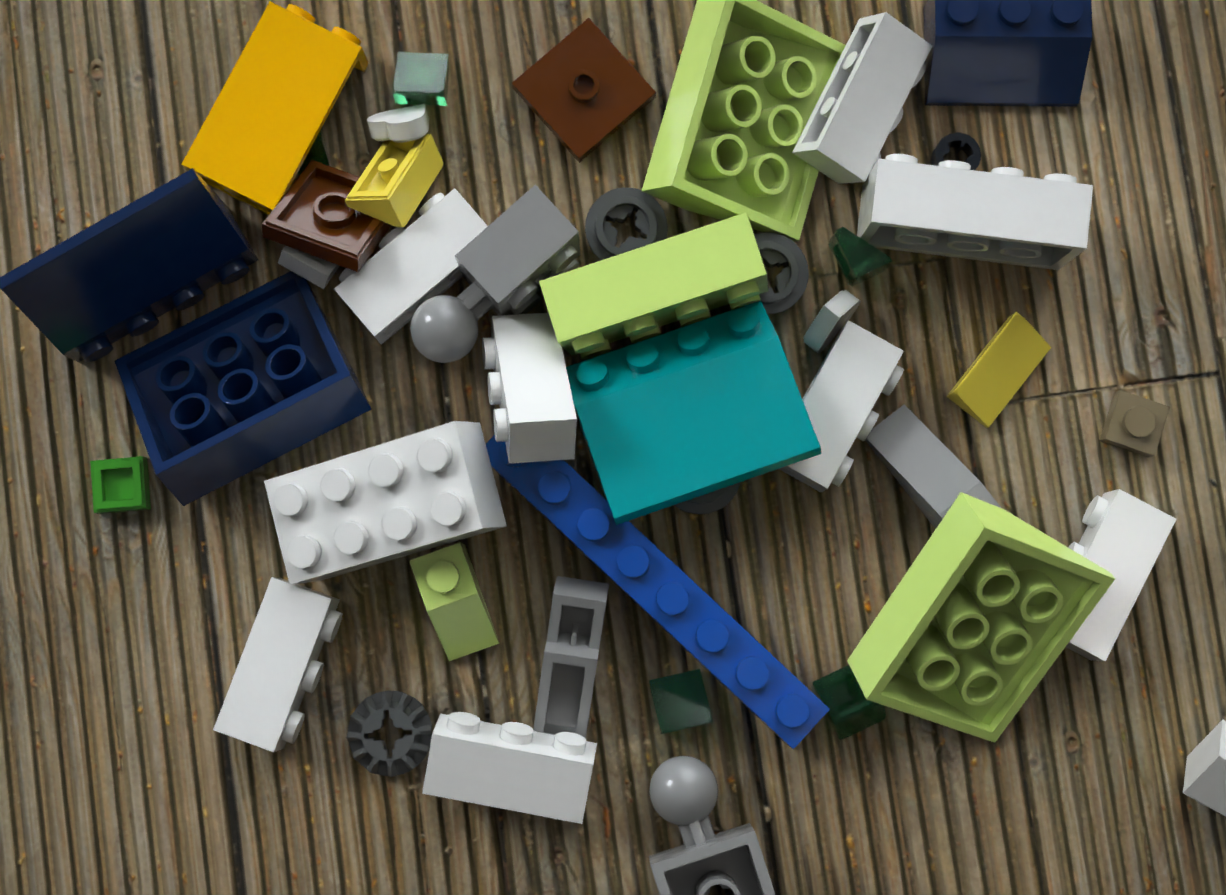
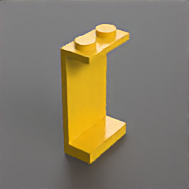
(273, 106)

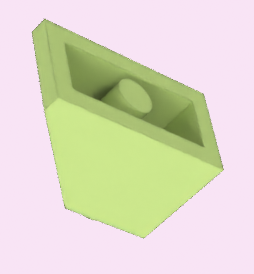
(454, 601)

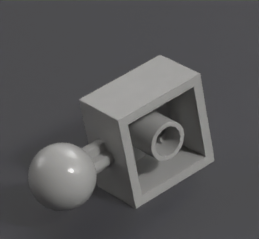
(503, 273)
(685, 795)

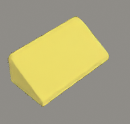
(396, 180)
(999, 370)

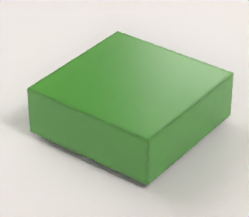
(120, 485)

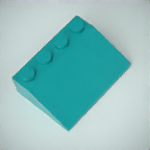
(690, 412)

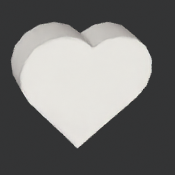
(399, 124)
(830, 320)

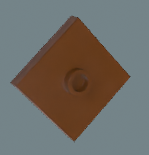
(584, 90)
(320, 223)

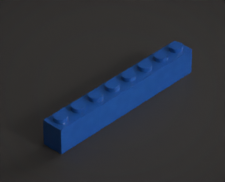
(665, 594)

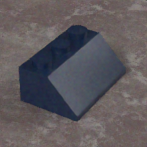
(1006, 52)

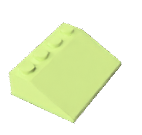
(738, 114)
(976, 620)

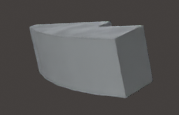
(570, 656)

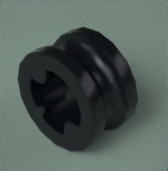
(961, 142)

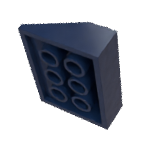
(131, 268)
(240, 387)

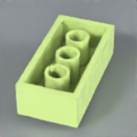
(656, 287)

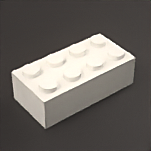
(974, 212)
(385, 502)

